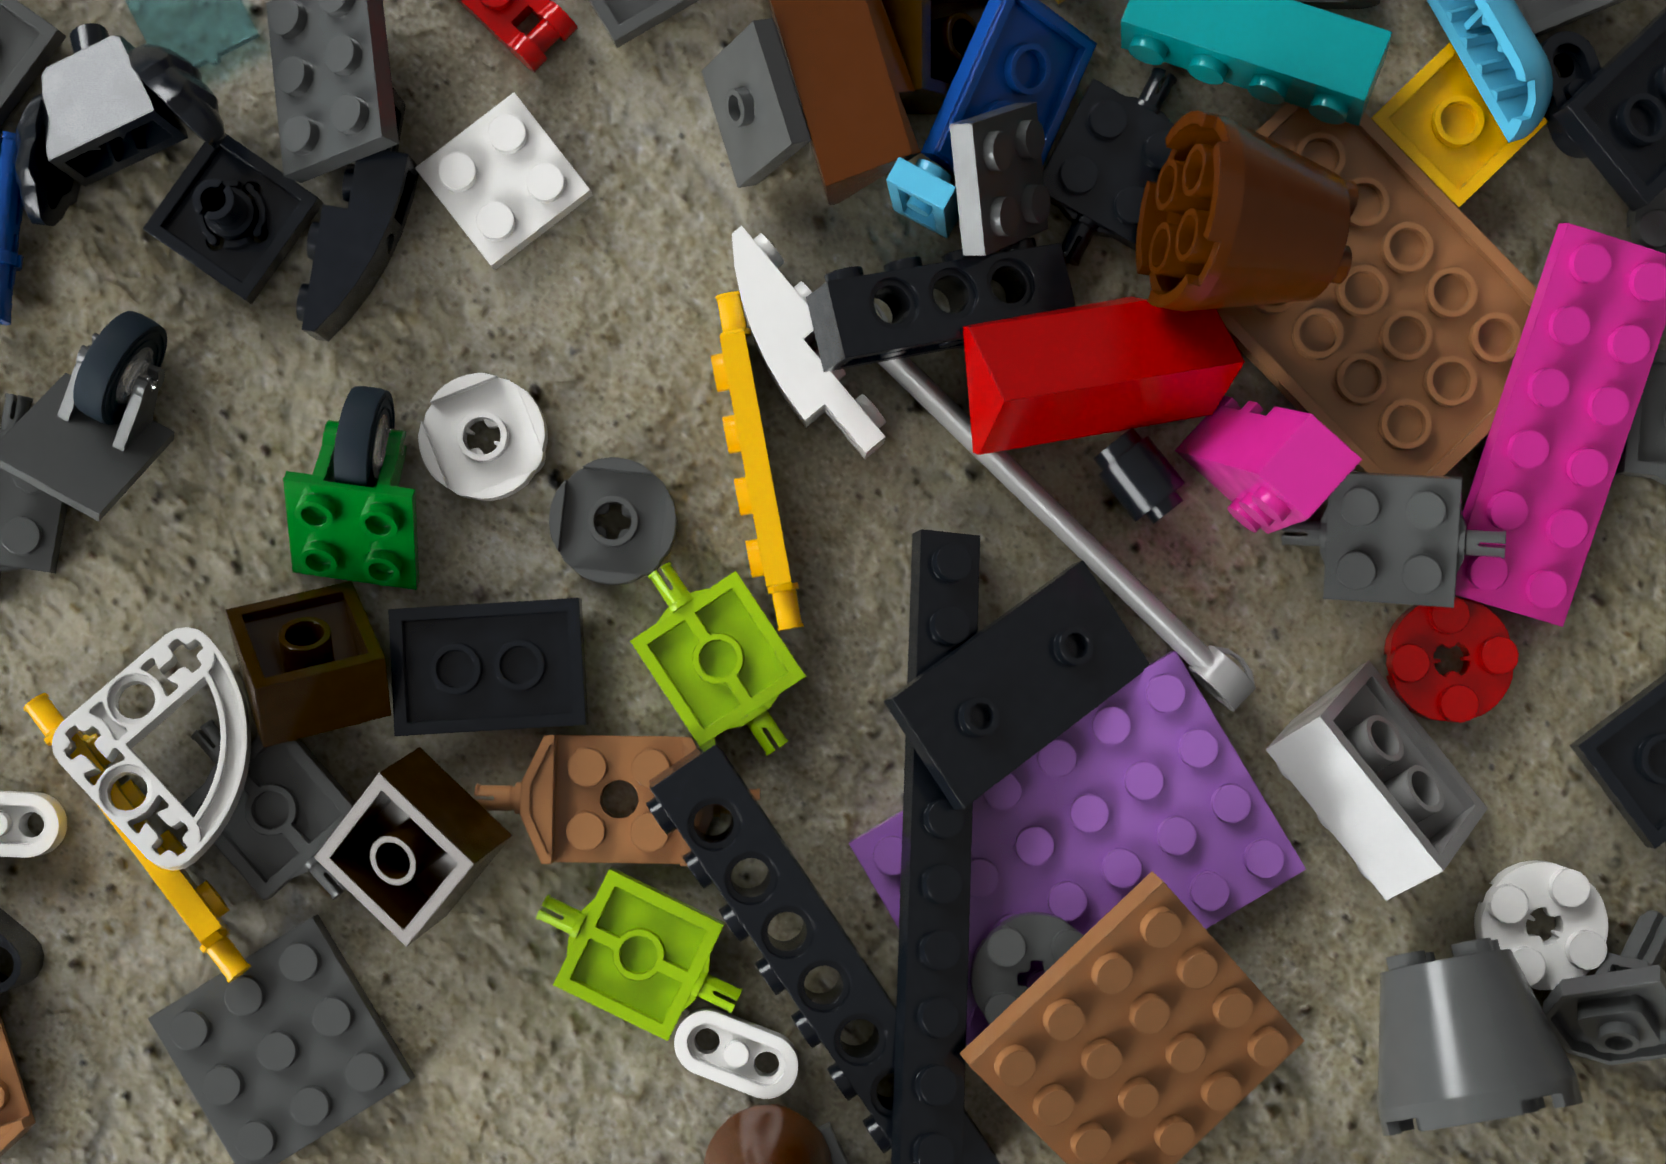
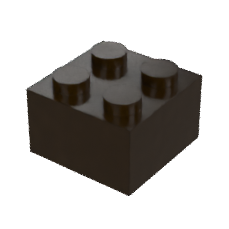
(412, 845)

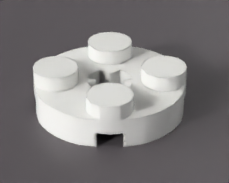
(500, 405)
(1564, 893)

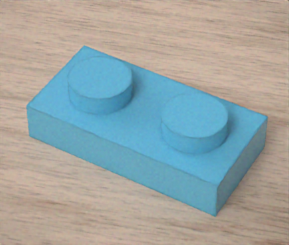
(924, 195)

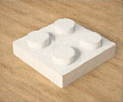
(504, 181)

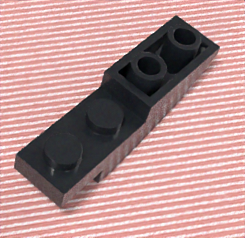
(357, 242)

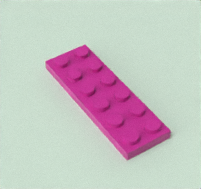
(1564, 420)

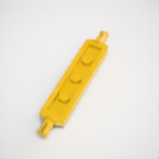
(746, 435)
(197, 905)

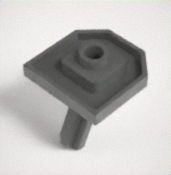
(1620, 1008)

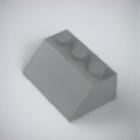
(1378, 782)

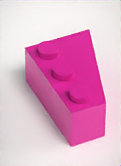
(1268, 465)

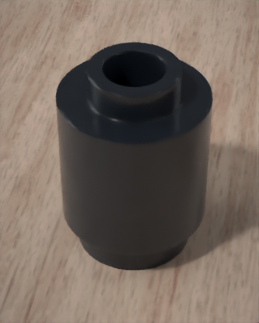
(1140, 476)

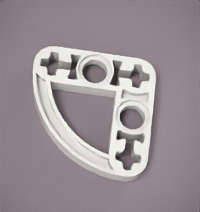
(122, 733)

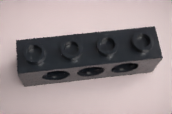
(854, 334)

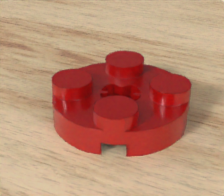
(1456, 696)

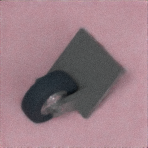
(95, 426)

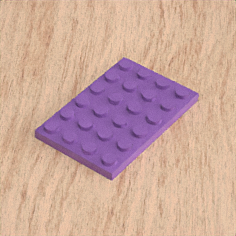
(1101, 807)

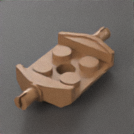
(565, 806)

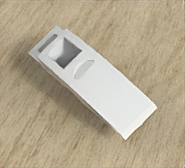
(782, 335)

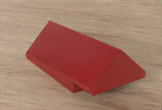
(1093, 371)

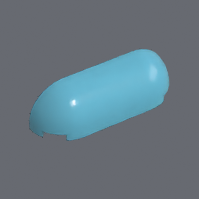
(1500, 59)

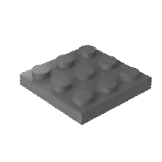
(282, 1047)

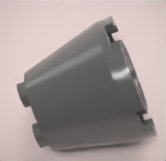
(1465, 1041)

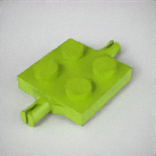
(718, 658)
(639, 954)

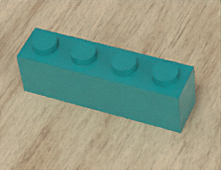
(1265, 46)

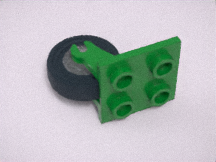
(351, 512)

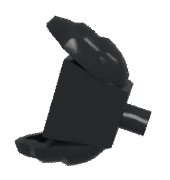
(105, 114)

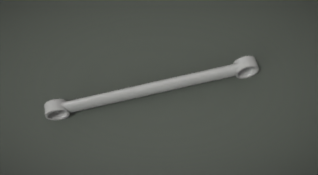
(1207, 664)

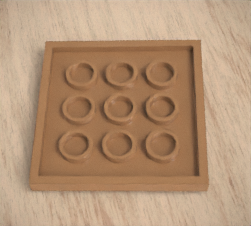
(1133, 1038)

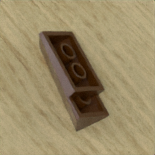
(848, 88)

